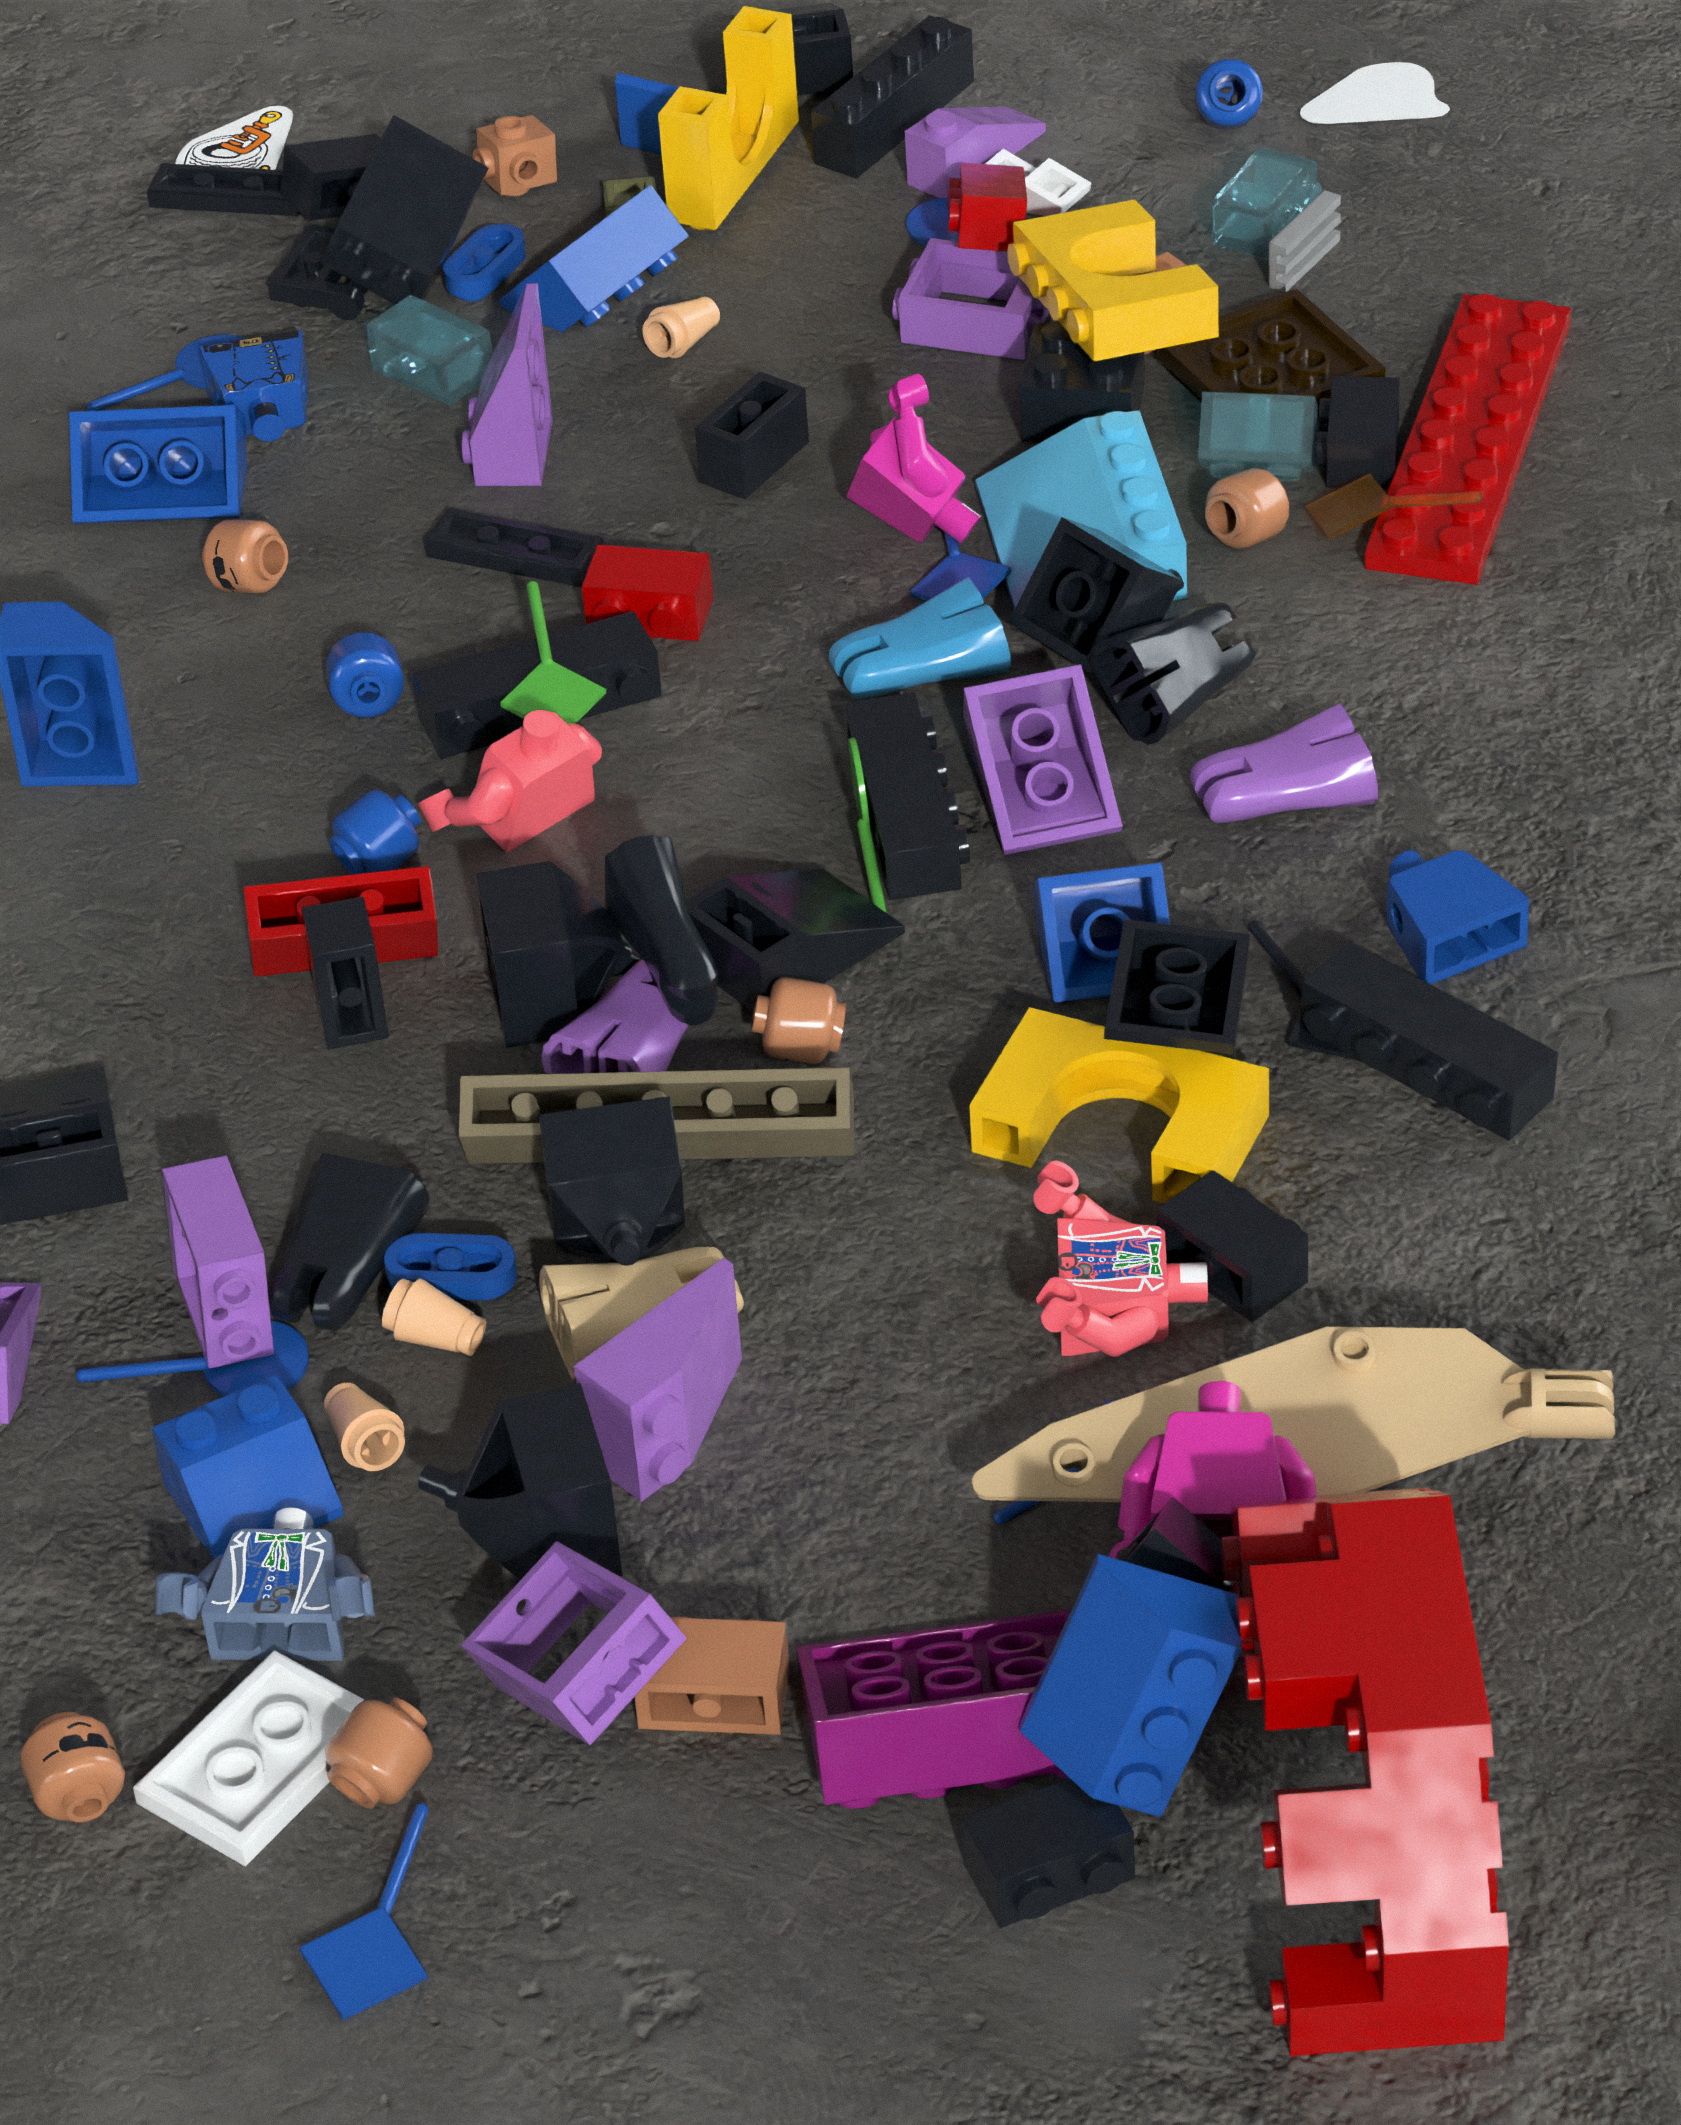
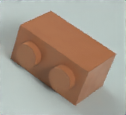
(720, 1679)

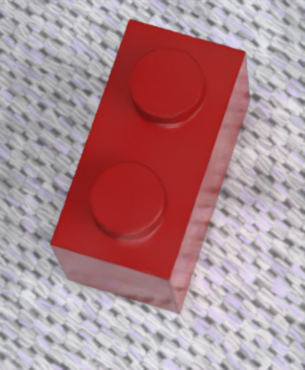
(663, 588)

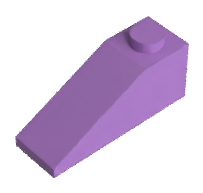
(966, 136)

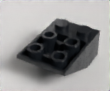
(820, 48)
(786, 927)
(58, 1147)

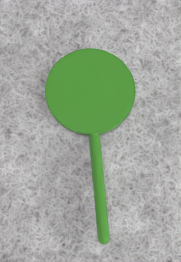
(864, 826)

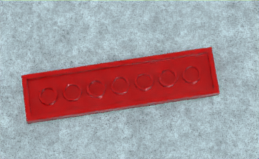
(1470, 437)

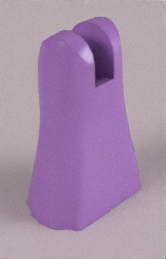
(1297, 769)
(620, 1032)

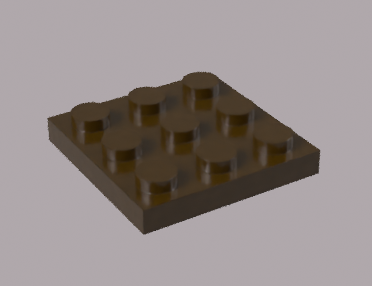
(1272, 349)

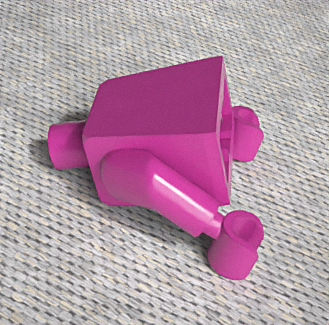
(909, 479)
(1211, 1463)

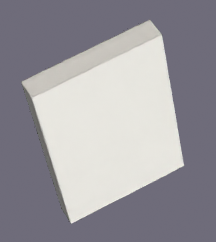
(250, 1759)

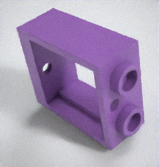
(966, 325)
(218, 1261)
(602, 1670)

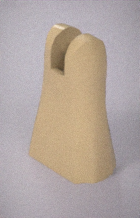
(599, 1300)

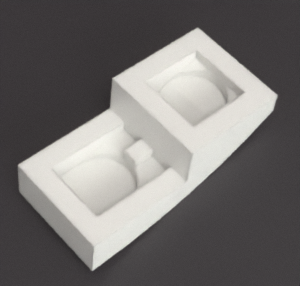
(1049, 187)

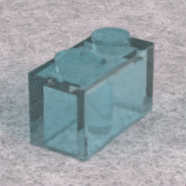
(1263, 200)
(429, 349)
(1259, 433)

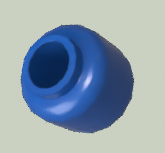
(1241, 80)
(364, 675)
(375, 833)

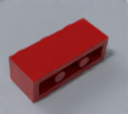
(986, 204)
(397, 907)

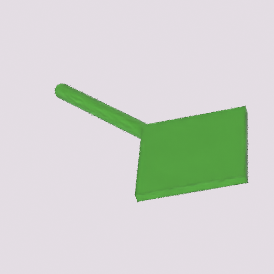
(550, 684)

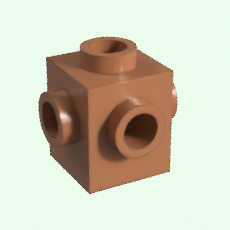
(517, 154)

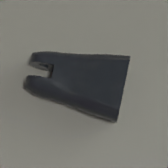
(1168, 669)
(652, 914)
(341, 1237)

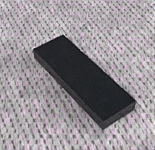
(219, 190)
(512, 547)

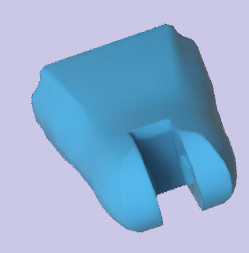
(934, 642)

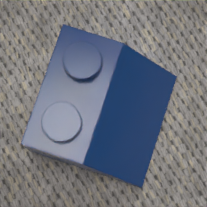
(1083, 924)
(243, 1463)

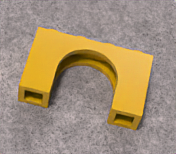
(721, 141)
(1081, 274)
(1066, 1063)

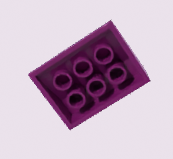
(926, 1708)

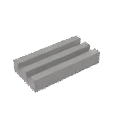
(1303, 241)

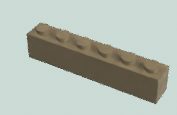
(713, 1111)

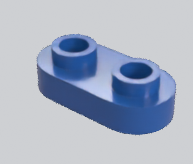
(484, 261)
(454, 1264)

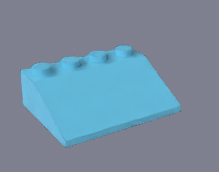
(1091, 474)

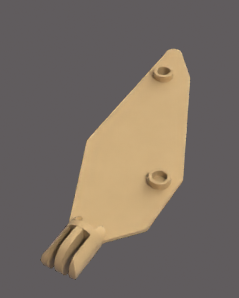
(1348, 1398)

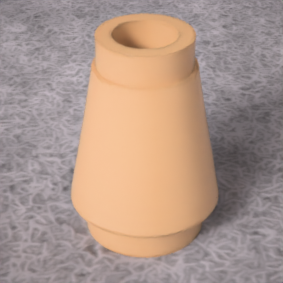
(678, 326)
(431, 1318)
(364, 1428)

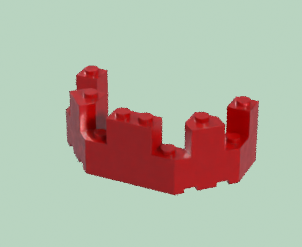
(1372, 1629)

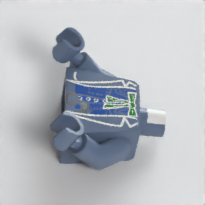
(272, 1593)

